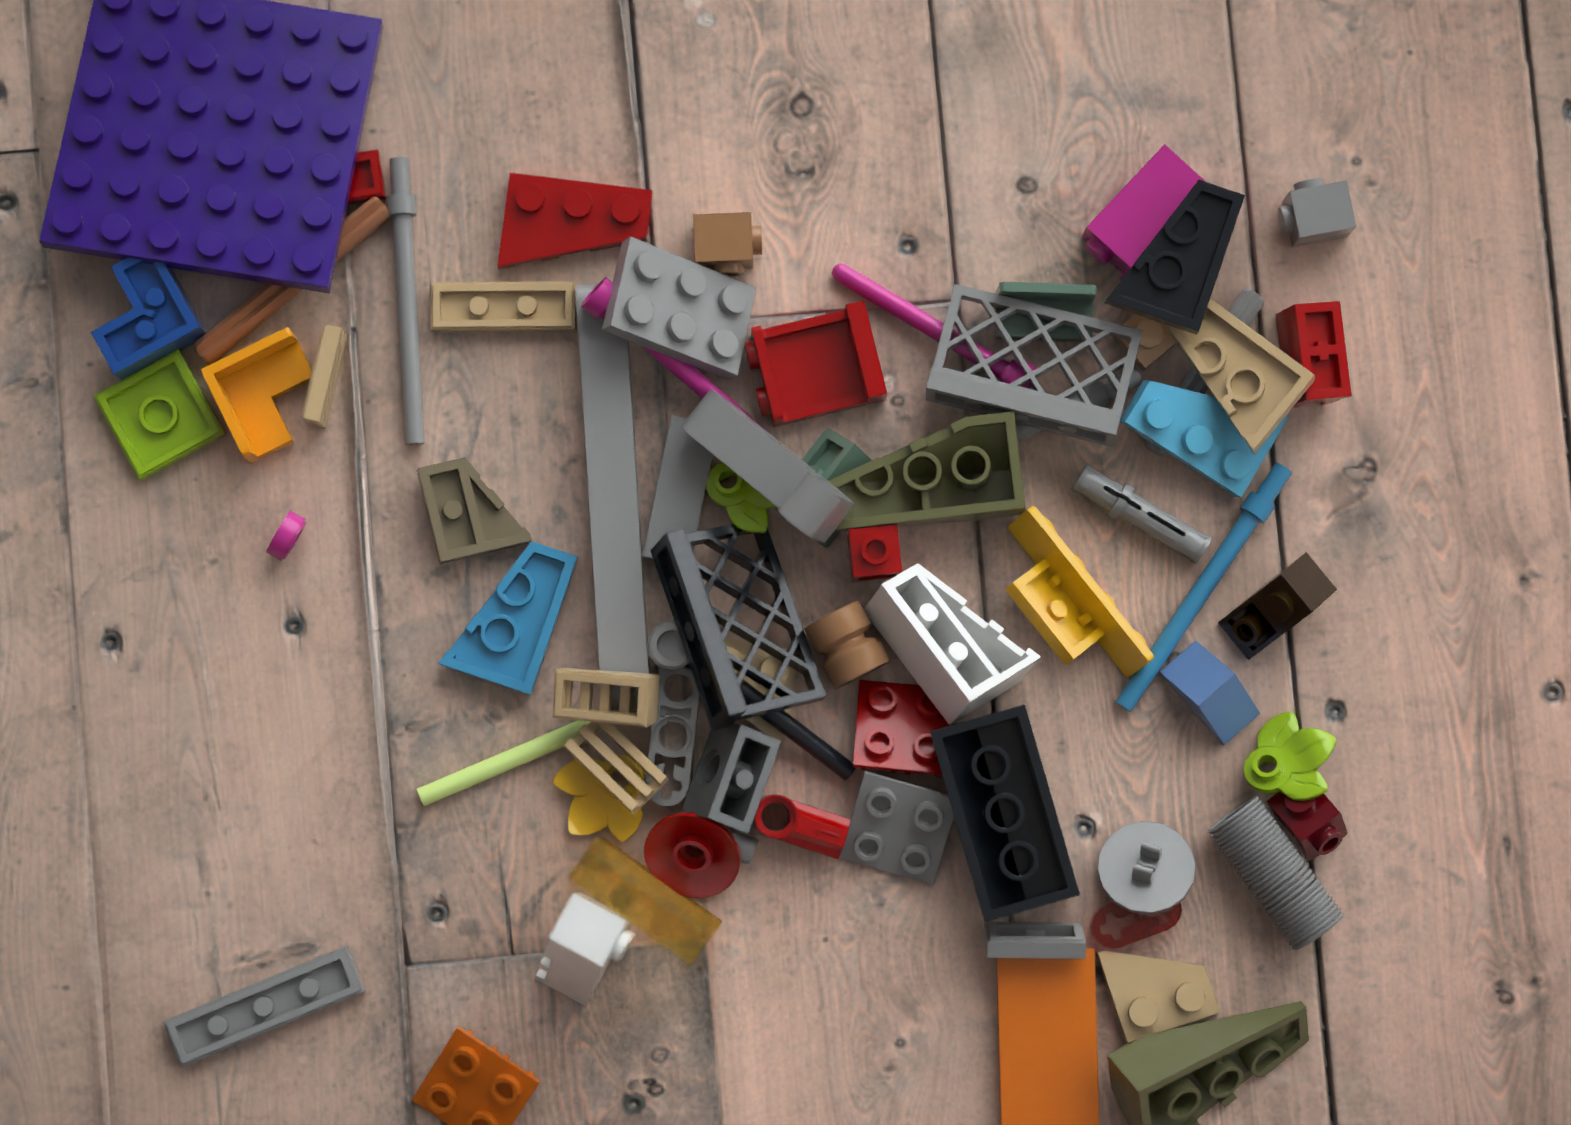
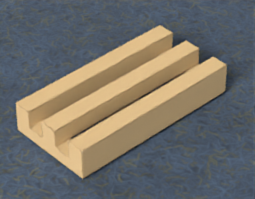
(324, 376)
(646, 792)

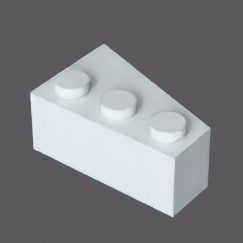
(945, 644)
(583, 947)

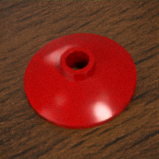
(687, 869)

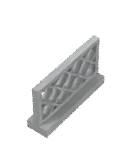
(1030, 406)

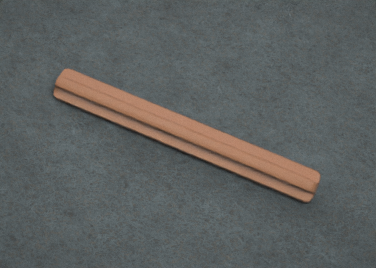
(273, 297)

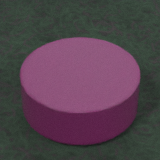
(286, 536)

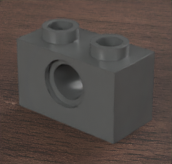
(732, 776)

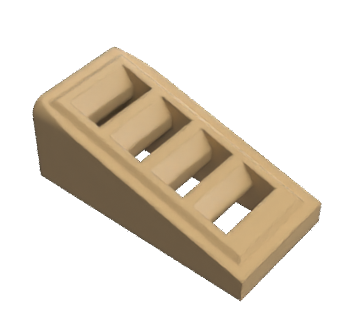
(647, 696)

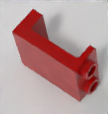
(816, 365)

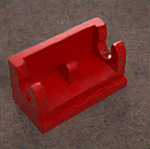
(1316, 340)

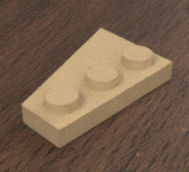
(1244, 373)

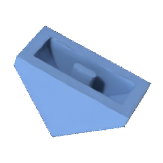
(1211, 691)

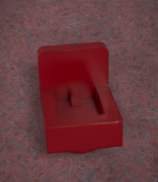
(1312, 822)

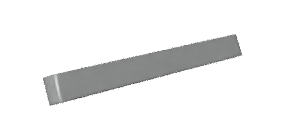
(613, 498)

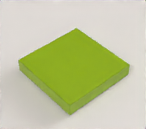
(159, 415)

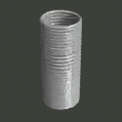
(1268, 867)

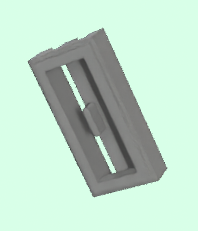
(1034, 940)

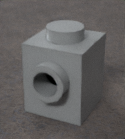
(1316, 212)

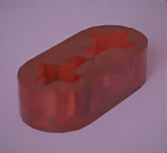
(1133, 932)

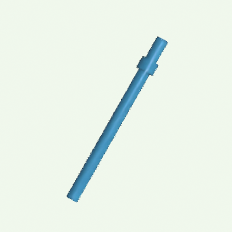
(1255, 510)

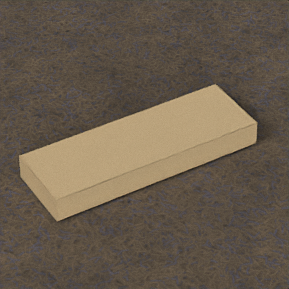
(503, 307)

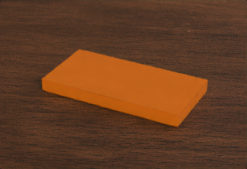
(1047, 1041)

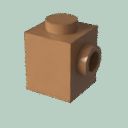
(726, 242)

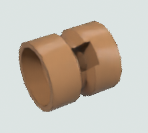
(847, 645)

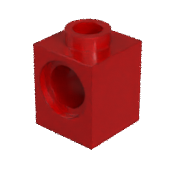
(874, 553)

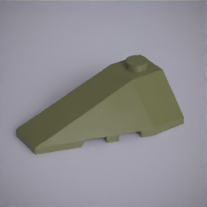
(945, 478)
(1191, 1068)

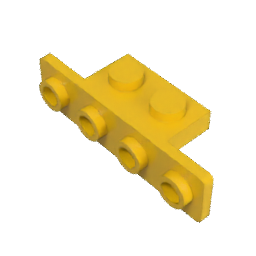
(1067, 601)

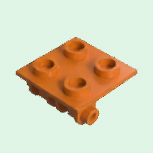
(475, 1084)

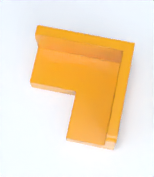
(249, 383)

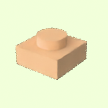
(1154, 340)

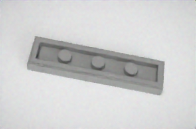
(264, 1006)

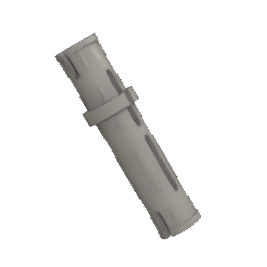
(1142, 514)

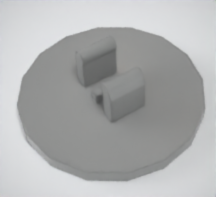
(1146, 867)

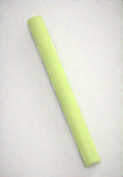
(499, 763)

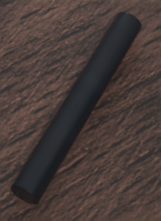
(801, 735)

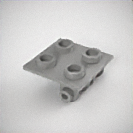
(898, 828)

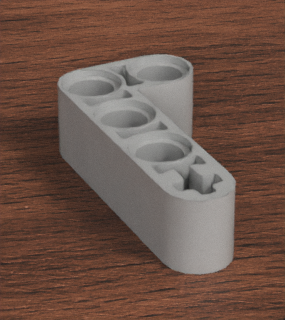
(768, 466)

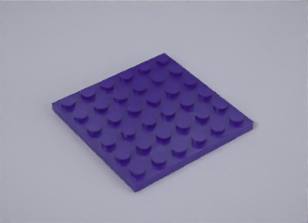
(214, 137)

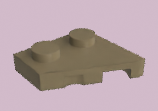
(465, 513)

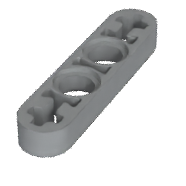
(675, 712)

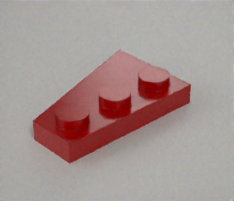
(567, 217)

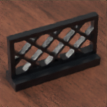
(703, 639)

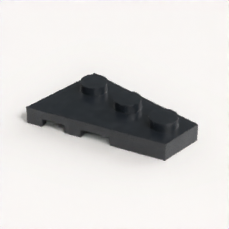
(1182, 262)

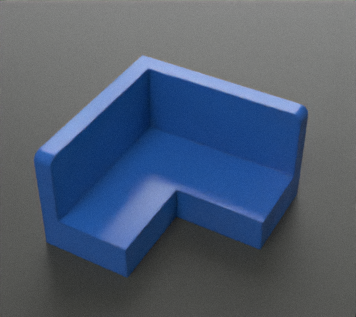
(157, 323)

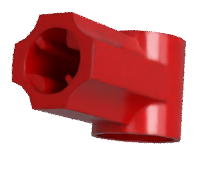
(806, 826)

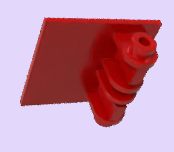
(895, 728)

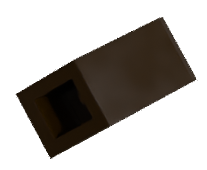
(1277, 606)

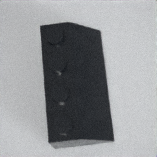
(1004, 813)

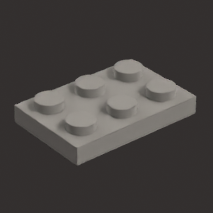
(679, 308)

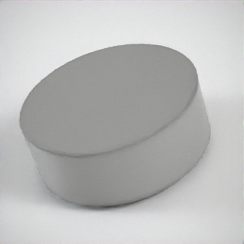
(666, 647)

